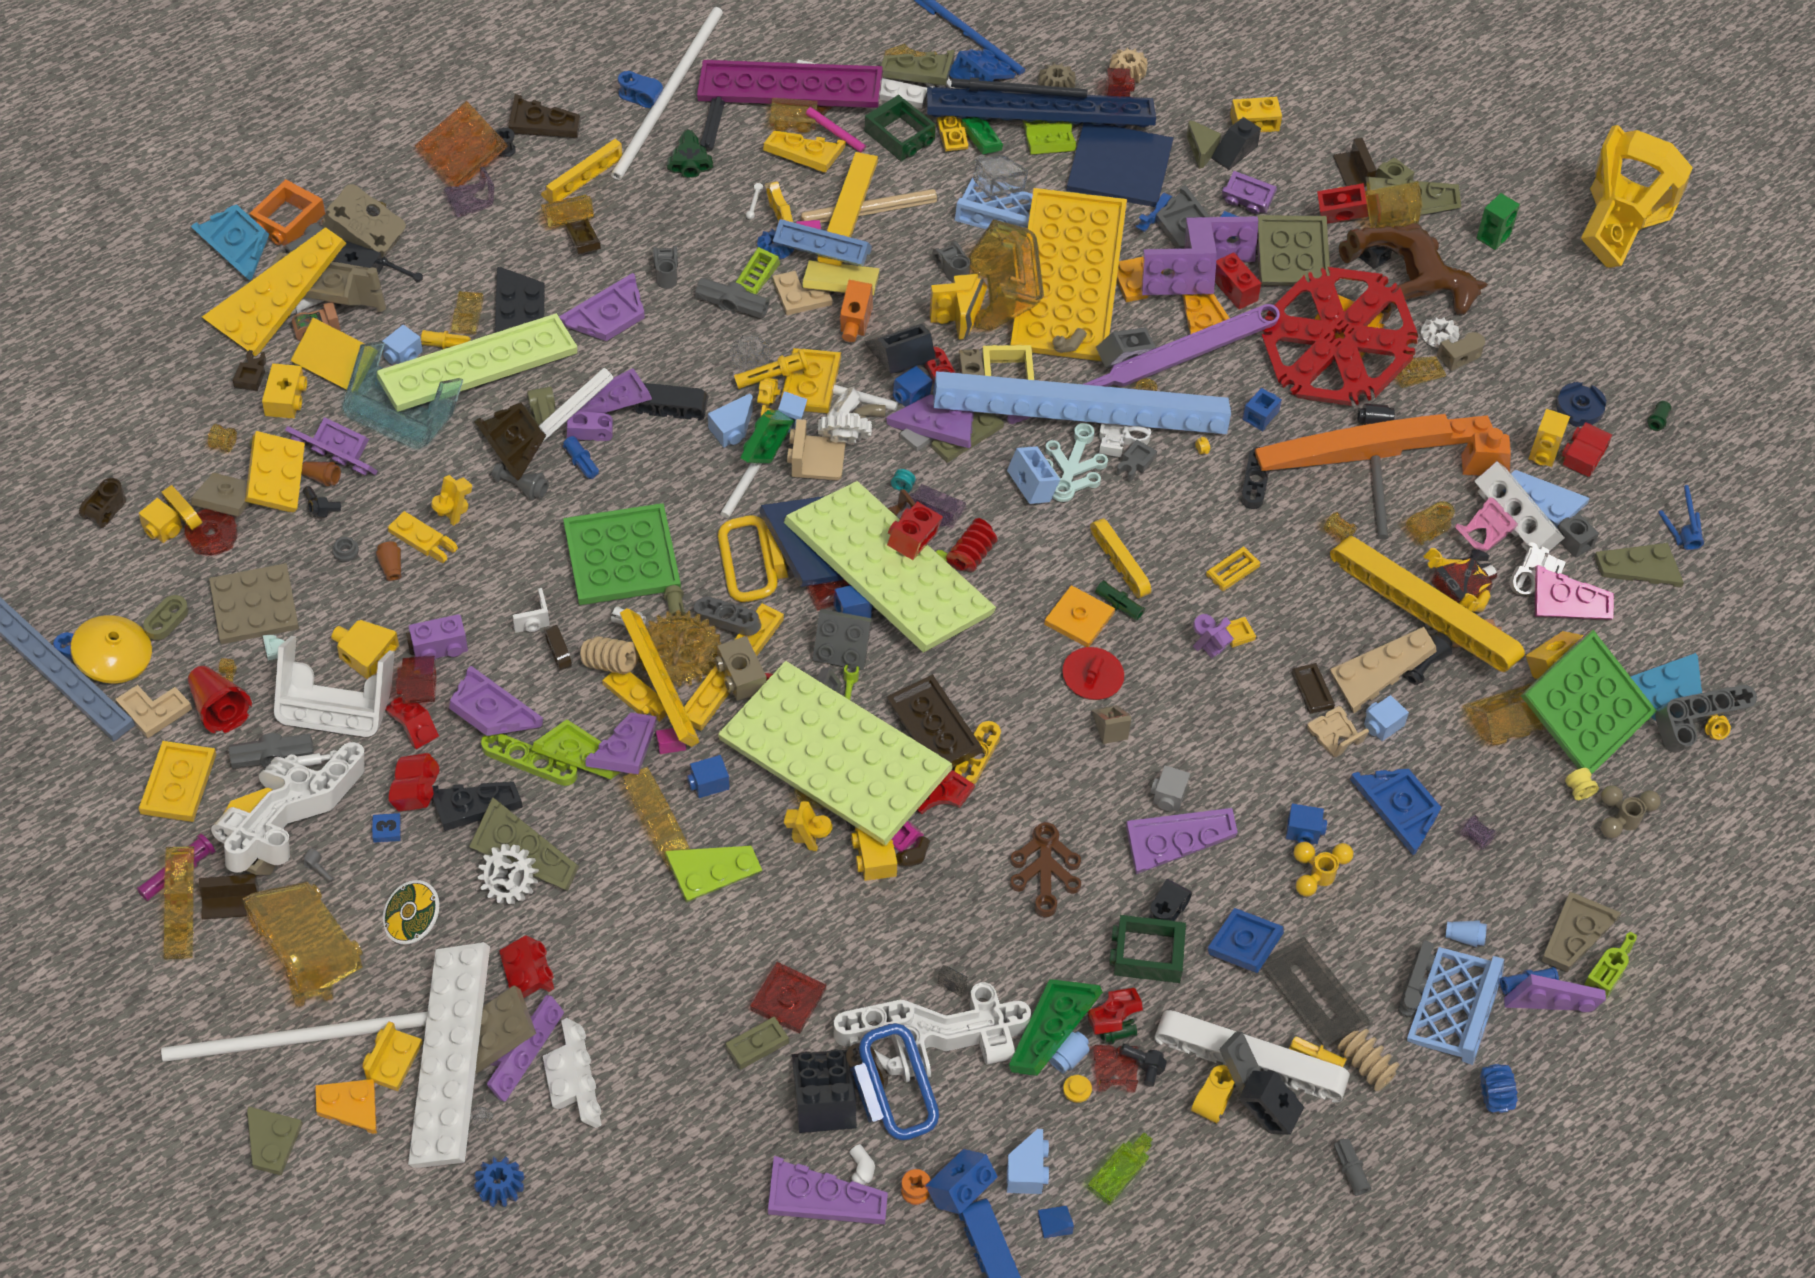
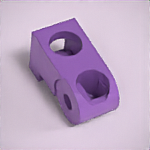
(590, 426)

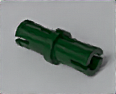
(1119, 600)

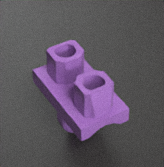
(1213, 637)

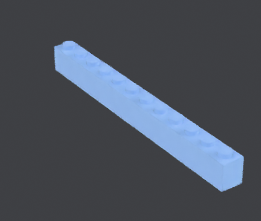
(1081, 402)

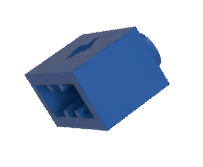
(961, 1181)

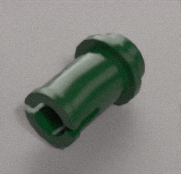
(1657, 420)
(1127, 1031)

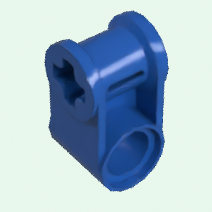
(640, 90)

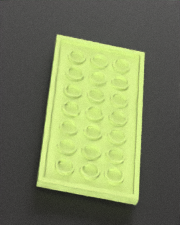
(916, 595)
(835, 752)

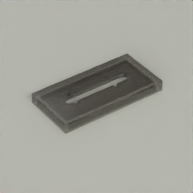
(1321, 1027)

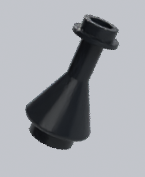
(1444, 650)

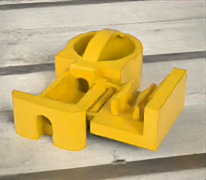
(767, 393)

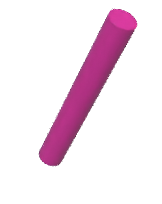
(835, 129)

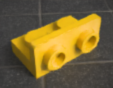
(391, 1057)

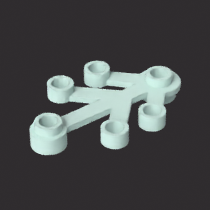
(1073, 467)

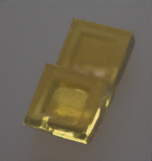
(468, 312)

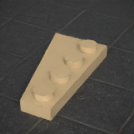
(1373, 671)

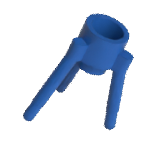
(1691, 534)

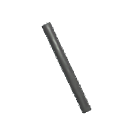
(1379, 497)

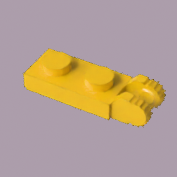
(421, 536)

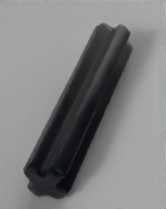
(712, 123)

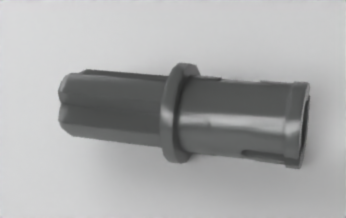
(1352, 1167)

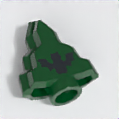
(689, 157)

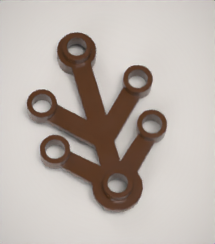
(1045, 865)

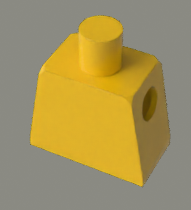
(364, 646)

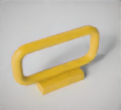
(772, 556)

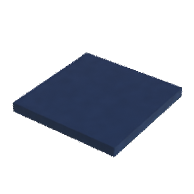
(1120, 164)
(802, 560)

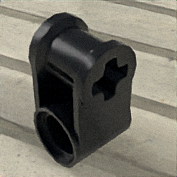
(1170, 901)

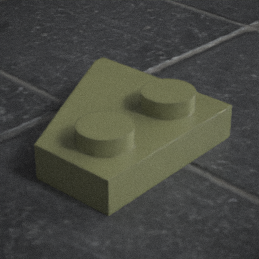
(271, 1139)

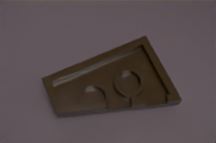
(540, 120)

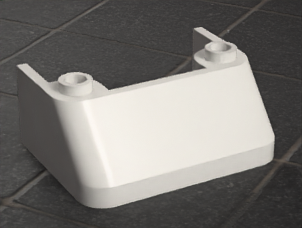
(327, 708)

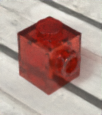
(1119, 82)

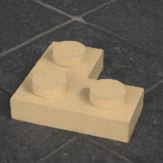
(798, 299)
(153, 715)

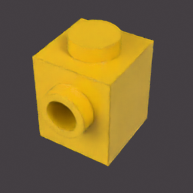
(160, 521)

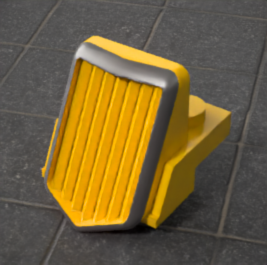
(958, 302)

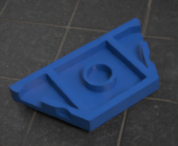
(1400, 803)

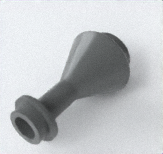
(532, 484)

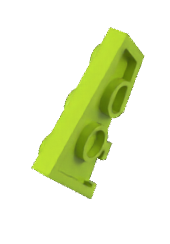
(572, 746)
(711, 869)

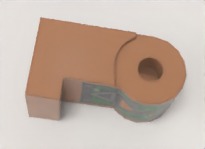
(327, 315)

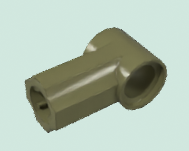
(541, 403)

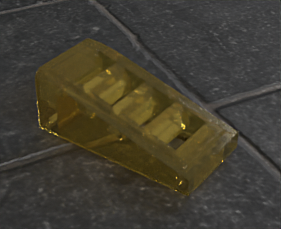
(1412, 378)

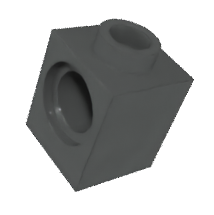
(1578, 535)

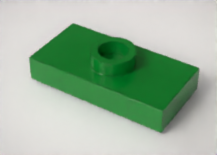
(982, 135)

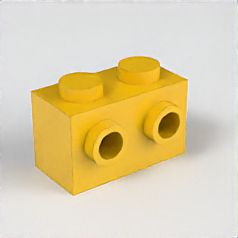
(1261, 111)

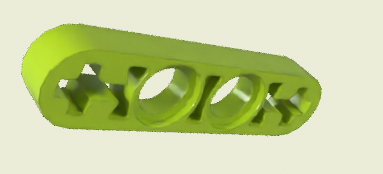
(527, 762)

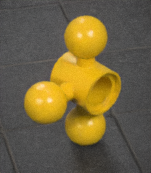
(1305, 853)

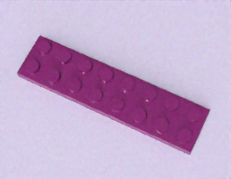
(802, 81)

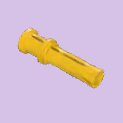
(783, 362)

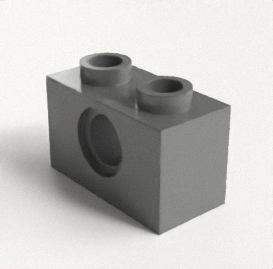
(1124, 345)

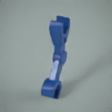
(1150, 219)

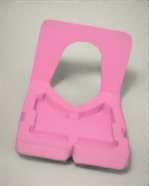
(1494, 520)

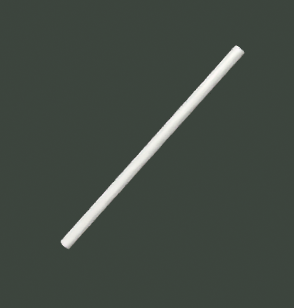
(665, 96)
(291, 1037)

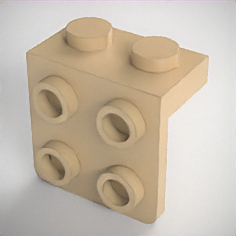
(814, 455)

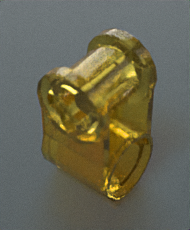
(1431, 522)

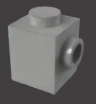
(1170, 788)

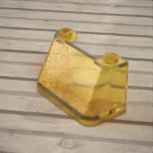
(1012, 266)
(303, 935)

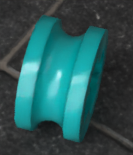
(903, 480)

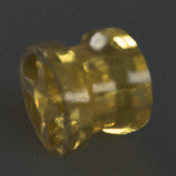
(222, 438)

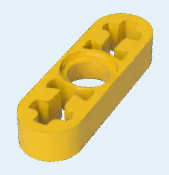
(182, 507)
(988, 748)

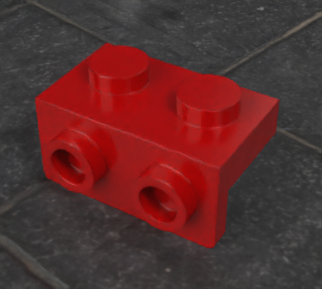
(527, 966)

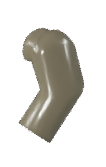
(1070, 344)
(871, 410)

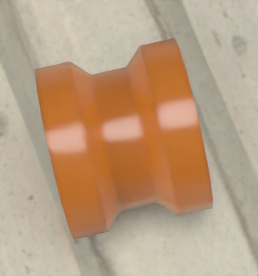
(918, 1193)

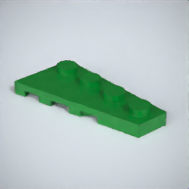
(1053, 1020)

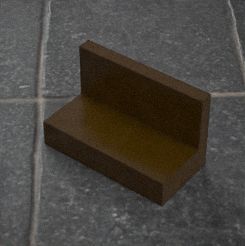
(1355, 165)
(224, 895)

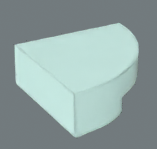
(271, 644)

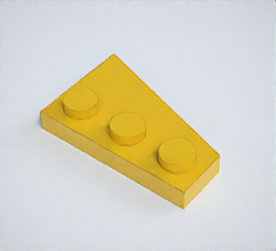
(808, 152)

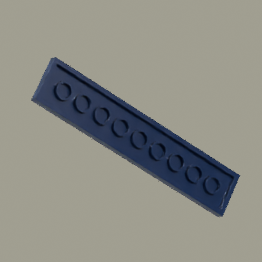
(1032, 107)

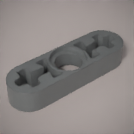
(735, 623)

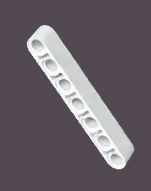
(1296, 1069)

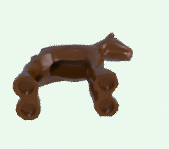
(1422, 262)

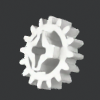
(844, 427)
(495, 878)

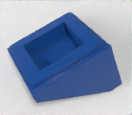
(1055, 1221)

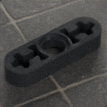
(1248, 485)

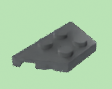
(1173, 216)

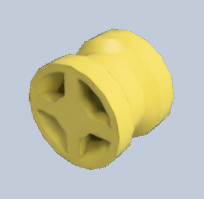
(1582, 784)

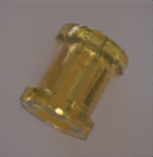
(1339, 526)

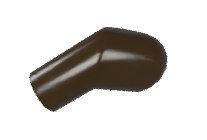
(915, 855)

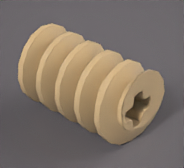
(609, 654)
(1368, 1058)

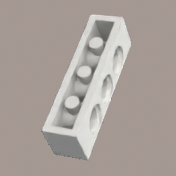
(1499, 478)

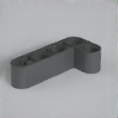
(1706, 707)

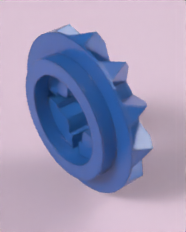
(765, 243)

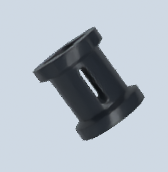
(508, 136)

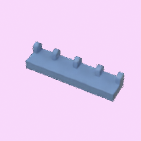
(822, 243)

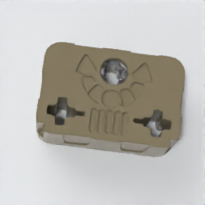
(363, 220)

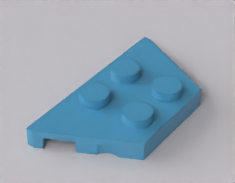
(235, 238)
(1670, 681)

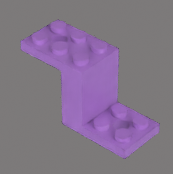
(1196, 263)

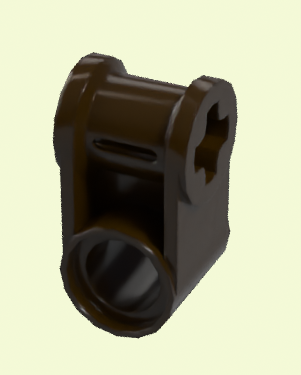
(103, 502)

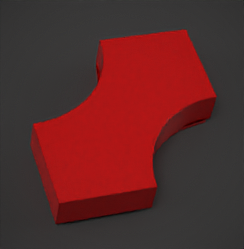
(952, 790)
(1112, 1013)

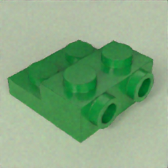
(767, 437)

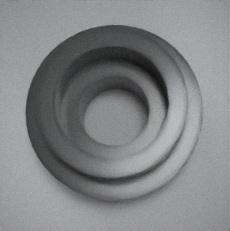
(345, 543)

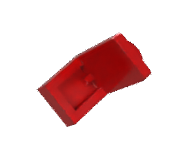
(415, 721)

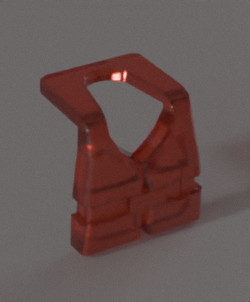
(1111, 1063)

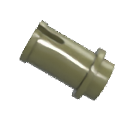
(674, 596)

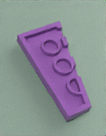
(809, 1194)

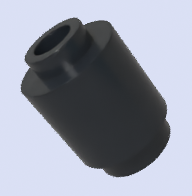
(1375, 413)

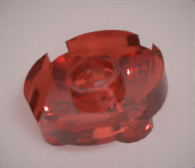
(213, 544)

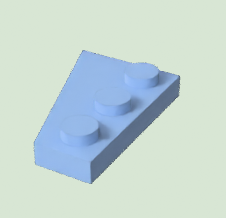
(1552, 499)

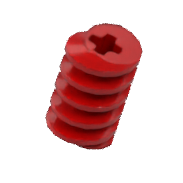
(972, 546)

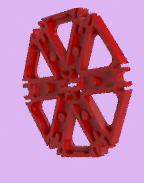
(1345, 351)

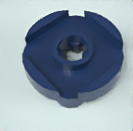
(1592, 397)

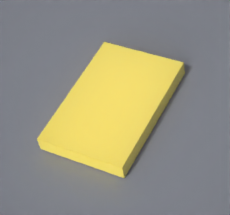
(835, 278)

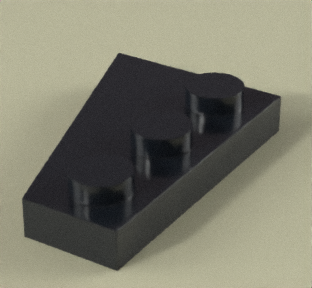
(468, 805)

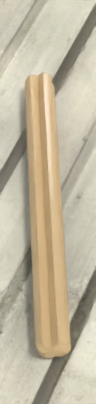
(878, 205)

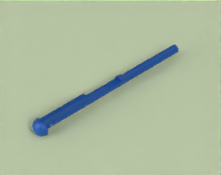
(934, 7)

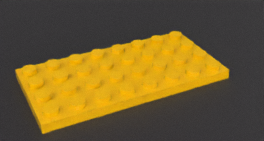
(1079, 269)

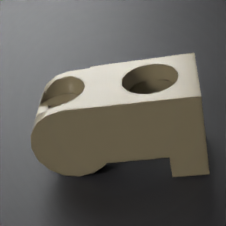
(1462, 351)
(970, 362)

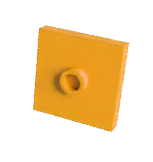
(1079, 616)

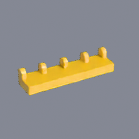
(583, 172)

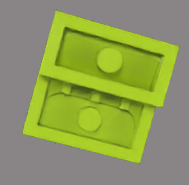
(1049, 137)

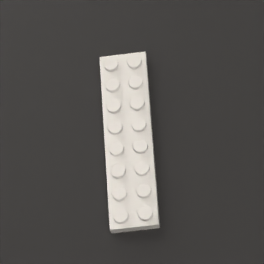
(449, 1056)

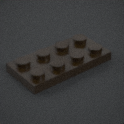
(934, 721)

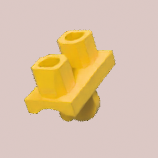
(451, 499)
(807, 825)

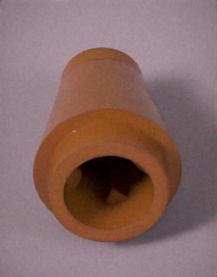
(323, 472)
(390, 560)

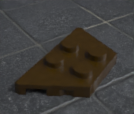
(513, 436)

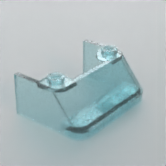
(370, 405)

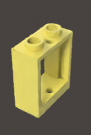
(1008, 354)

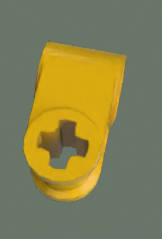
(1214, 1096)

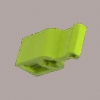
(1611, 966)

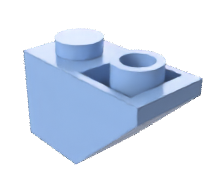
(1026, 1167)

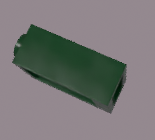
(888, 113)
(1148, 969)

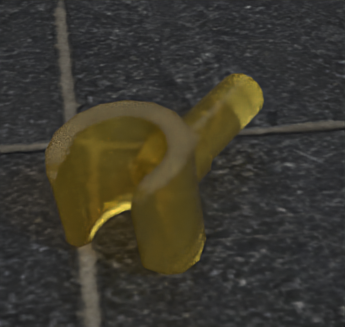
(227, 667)

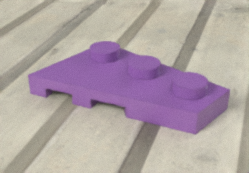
(619, 393)
(627, 745)
(1549, 993)

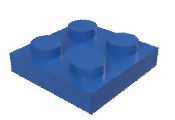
(1245, 940)

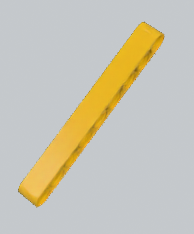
(1428, 604)

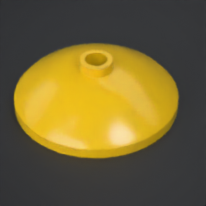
(111, 659)

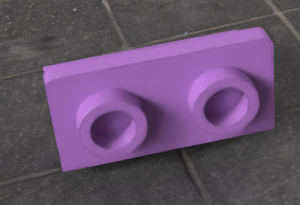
(1249, 192)
(439, 637)

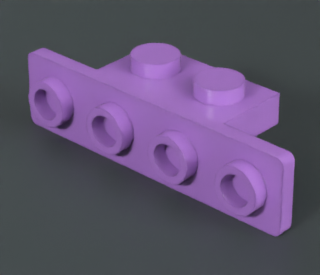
(339, 441)
(515, 1063)

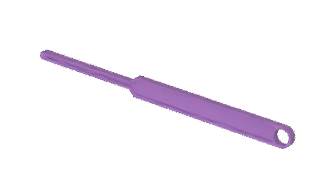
(1182, 350)

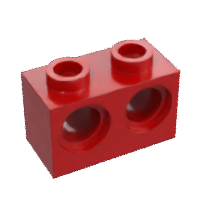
(914, 530)

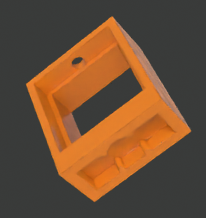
(310, 204)

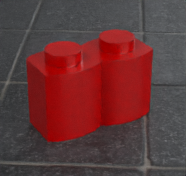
(1587, 449)
(413, 782)

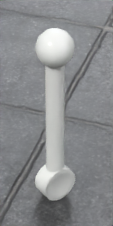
(758, 187)

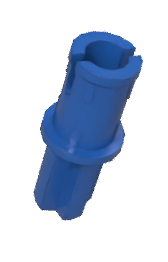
(580, 457)

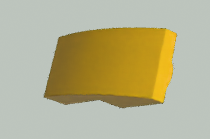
(952, 133)

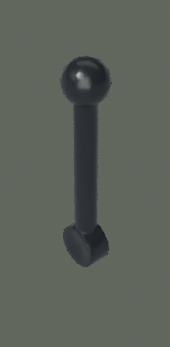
(416, 276)

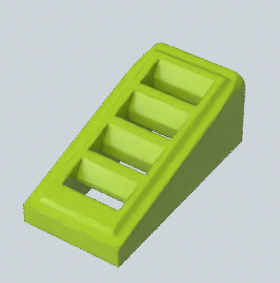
(772, 264)

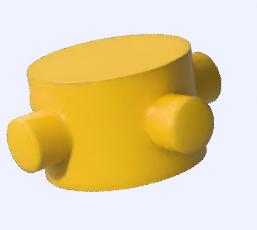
(1202, 445)

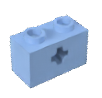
(1033, 475)

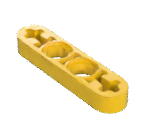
(1121, 557)

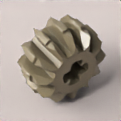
(1057, 76)

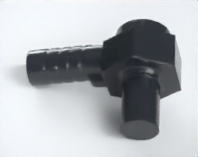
(319, 505)
(1151, 1062)

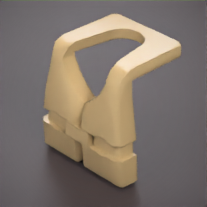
(1335, 726)

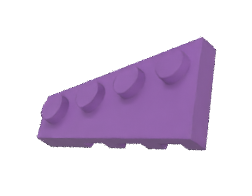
(1175, 836)

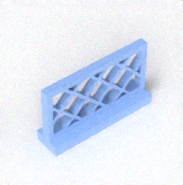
(982, 213)
(1477, 1016)

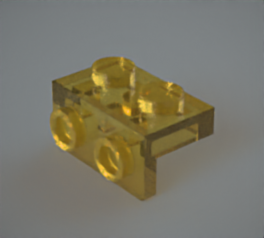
(791, 114)
(567, 210)

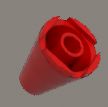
(218, 700)

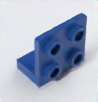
(980, 65)

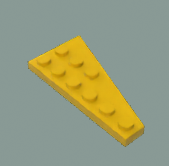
(265, 303)

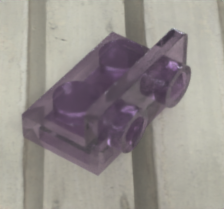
(941, 503)

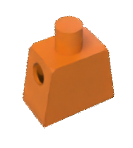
(856, 309)
(1484, 451)

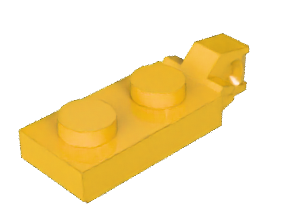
(635, 694)

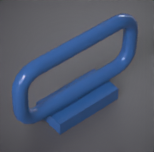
(872, 1091)

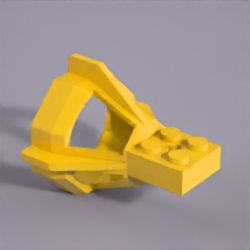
(1628, 206)

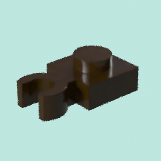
(251, 373)

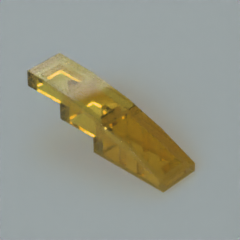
(655, 813)
(179, 903)

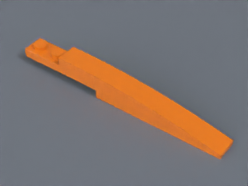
(1368, 440)

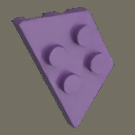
(607, 311)
(936, 423)
(490, 706)

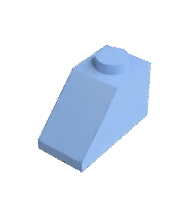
(731, 421)

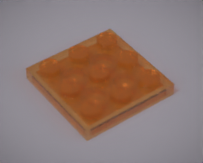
(461, 145)

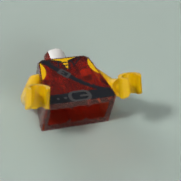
(1462, 580)

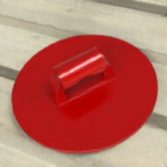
(1093, 673)

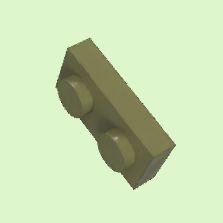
(757, 1043)

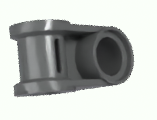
(952, 260)
(666, 266)

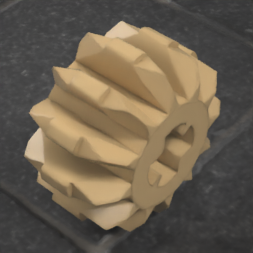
(1130, 60)

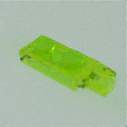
(1120, 1169)

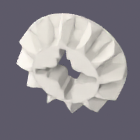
(1431, 326)

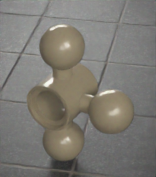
(1613, 796)

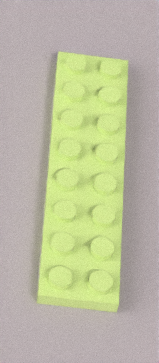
(477, 361)

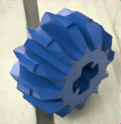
(1498, 1088)
(499, 1170)

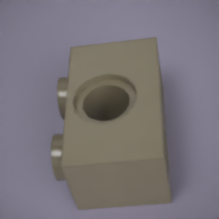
(740, 655)

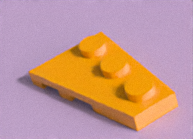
(1203, 311)

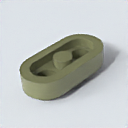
(163, 617)

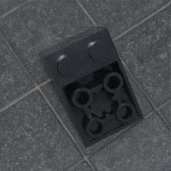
(903, 348)
(824, 1091)

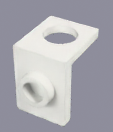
(532, 620)

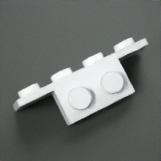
(571, 1076)

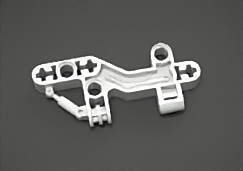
(295, 796)
(945, 1032)

